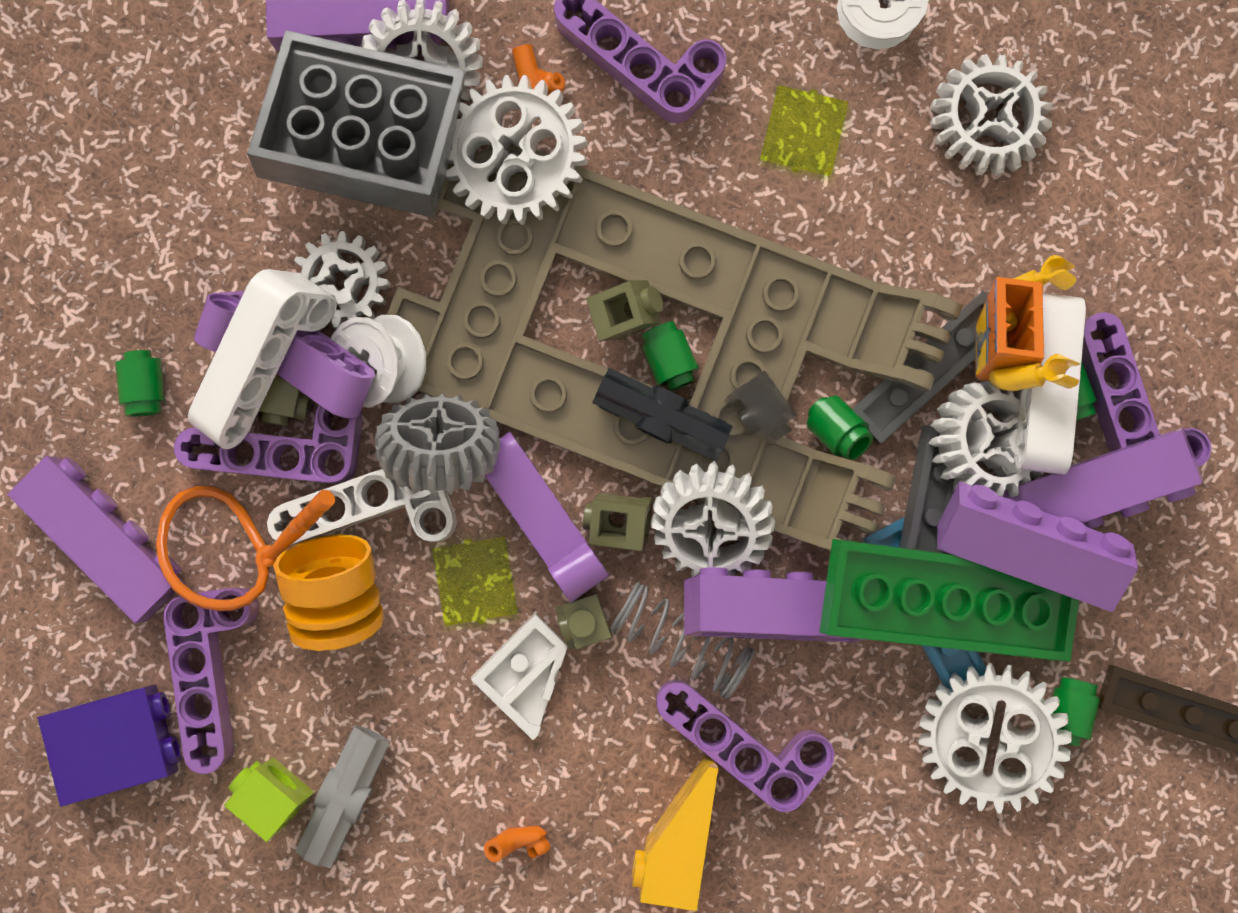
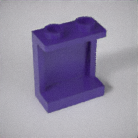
(110, 744)

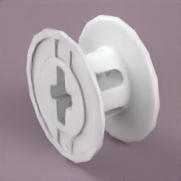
(879, 26)
(391, 350)

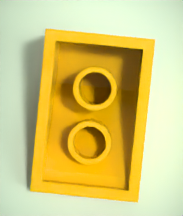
(675, 849)

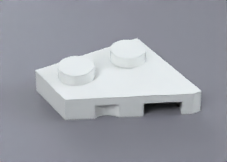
(524, 673)

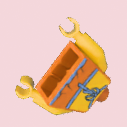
(1013, 334)

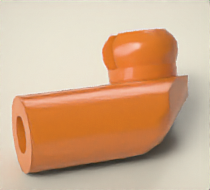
(526, 65)
(514, 838)

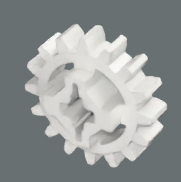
(359, 275)

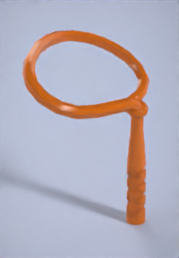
(265, 555)

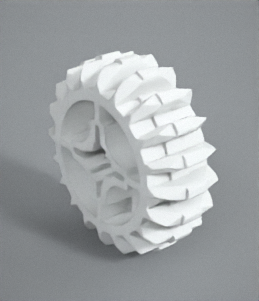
(423, 23)
(979, 102)
(969, 431)
(679, 527)

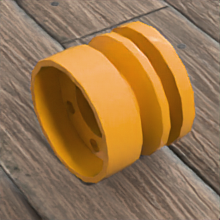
(329, 592)

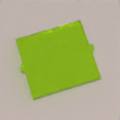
(804, 130)
(474, 581)

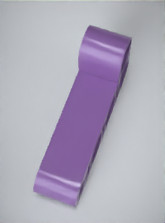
(635, 50)
(311, 364)
(1130, 392)
(269, 449)
(545, 521)
(209, 681)
(736, 738)

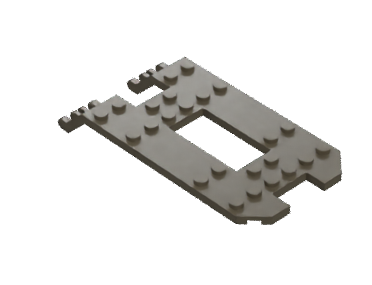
(771, 312)

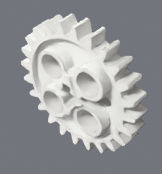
(546, 174)
(1035, 747)

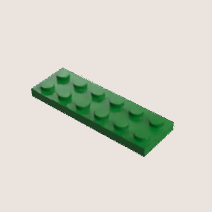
(942, 603)

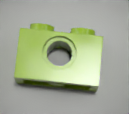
(267, 797)

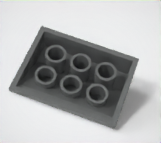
(357, 124)

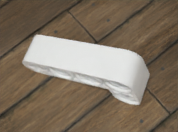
(253, 350)
(1050, 411)
(359, 509)

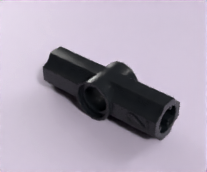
(662, 414)

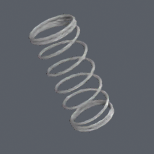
(729, 684)

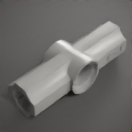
(342, 797)

